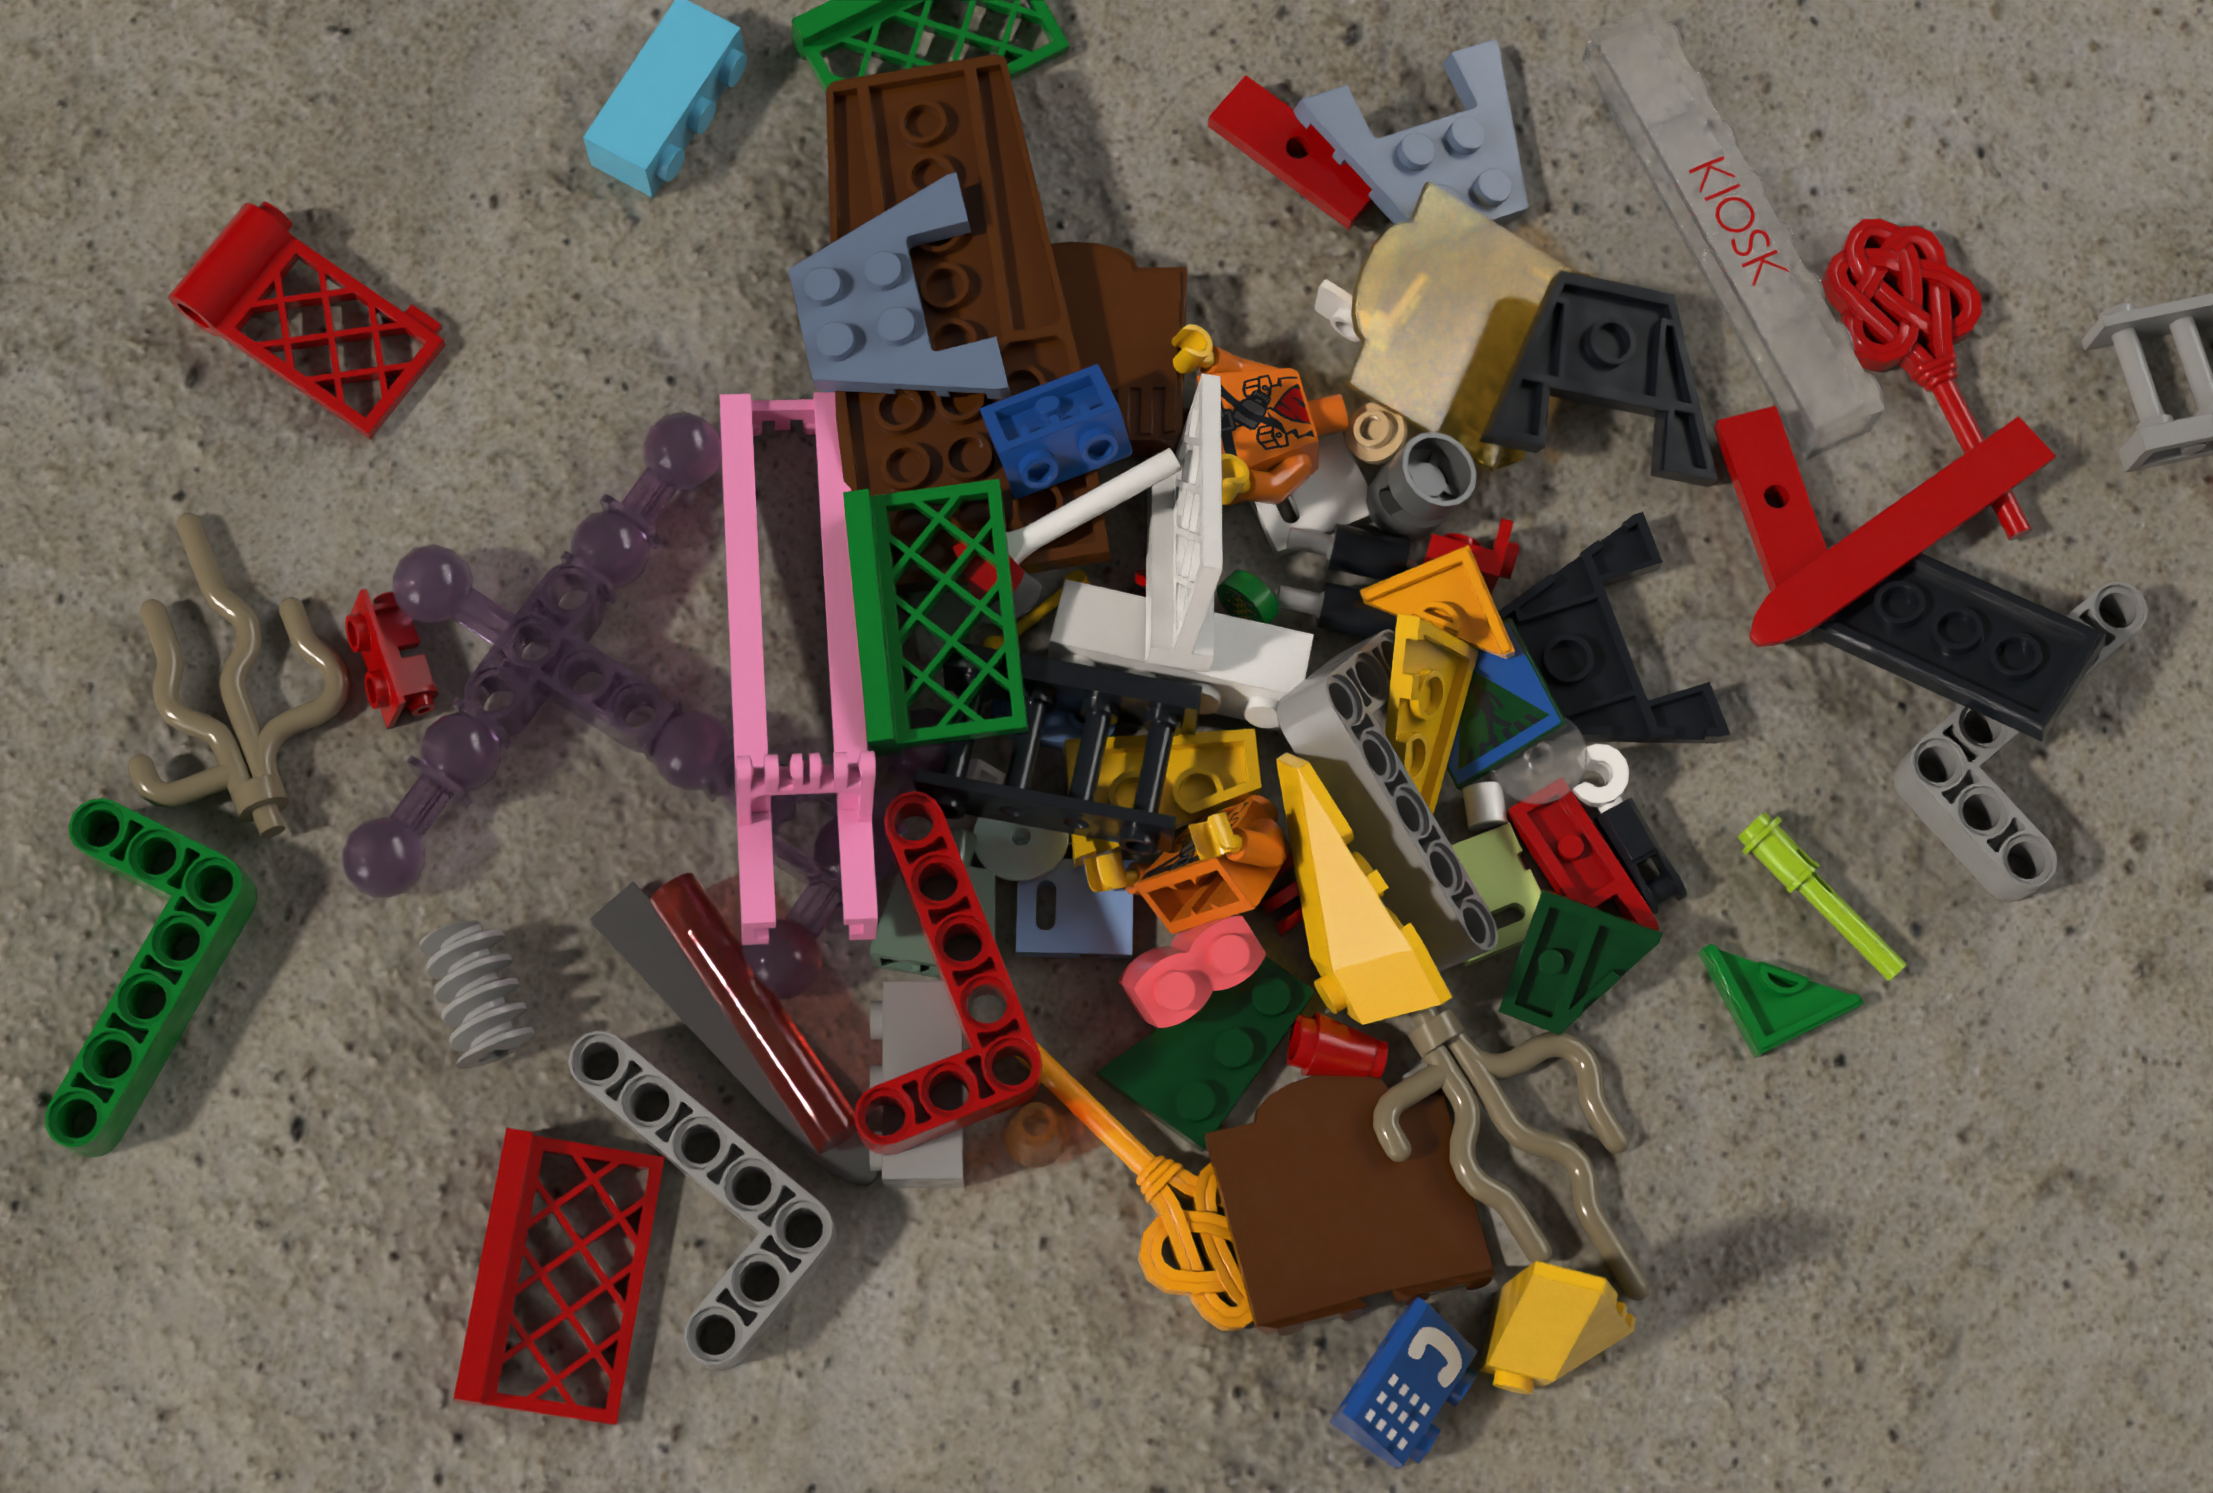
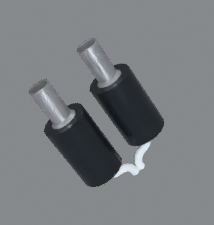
(1354, 553)

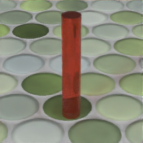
(755, 1013)

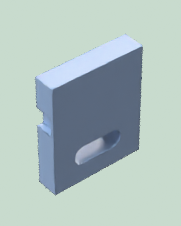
(1083, 918)

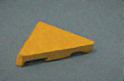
(1448, 595)

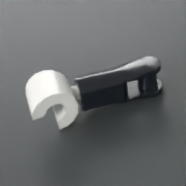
(1626, 828)

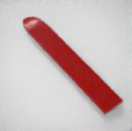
(1899, 534)

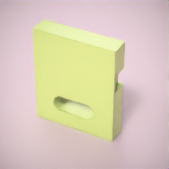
(1501, 880)

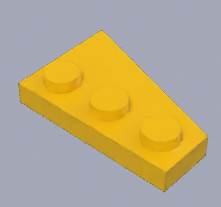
(1426, 700)
(1202, 777)

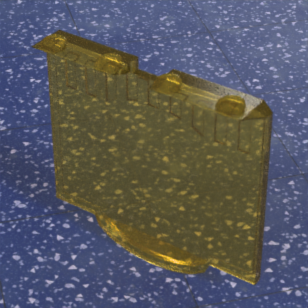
(1445, 318)

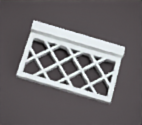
(1186, 542)

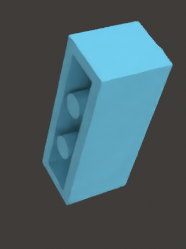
(666, 97)

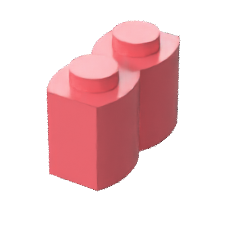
(1178, 979)

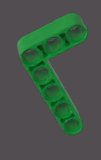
(151, 971)

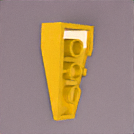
(1358, 945)
(1549, 1325)

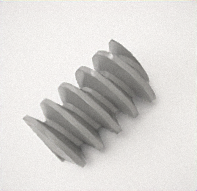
(474, 992)

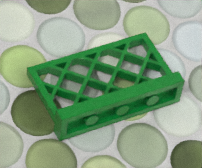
(845, 21)
(879, 622)

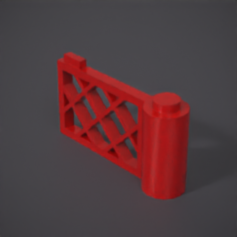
(245, 268)

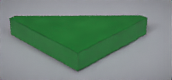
(1772, 1002)

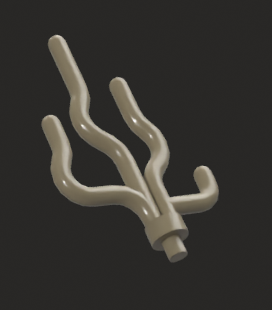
(248, 764)
(1468, 1071)

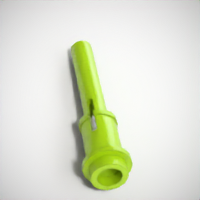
(1797, 871)

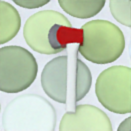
(1028, 539)

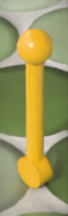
(1038, 612)

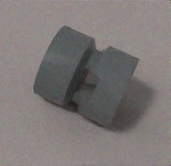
(1421, 486)

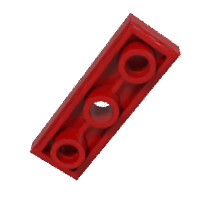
(1270, 132)
(1763, 468)

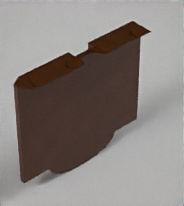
(1126, 326)
(1331, 1216)

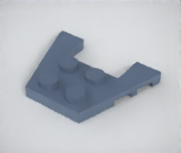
(1463, 154)
(866, 311)

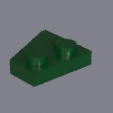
(1571, 960)

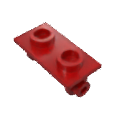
(390, 681)

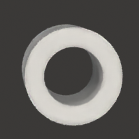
(1484, 806)

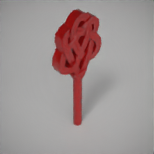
(1891, 321)

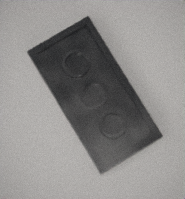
(1969, 643)

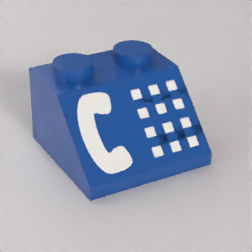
(1406, 1386)

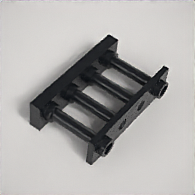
(1102, 700)

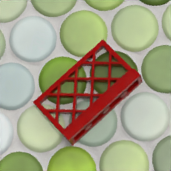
(501, 1267)

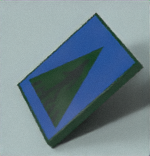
(1502, 713)

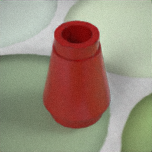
(1334, 1049)

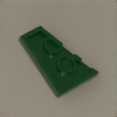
(1202, 1067)

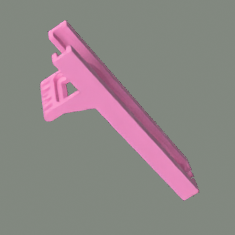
(756, 772)

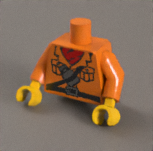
(1265, 420)
(1214, 869)

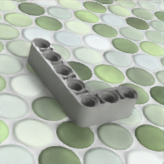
(1334, 729)
(1969, 786)
(720, 1179)

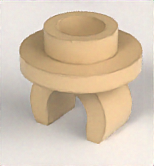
(1375, 434)

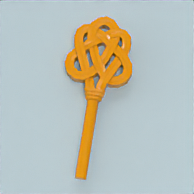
(1158, 1181)

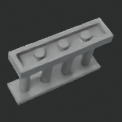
(2157, 436)

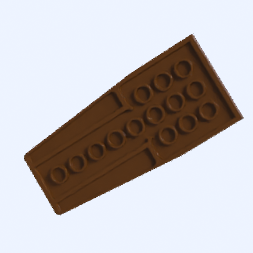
(1000, 281)

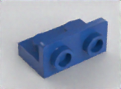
(1057, 431)

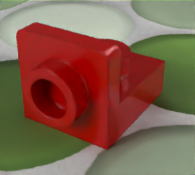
(1492, 562)

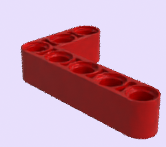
(963, 984)

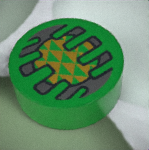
(1247, 597)

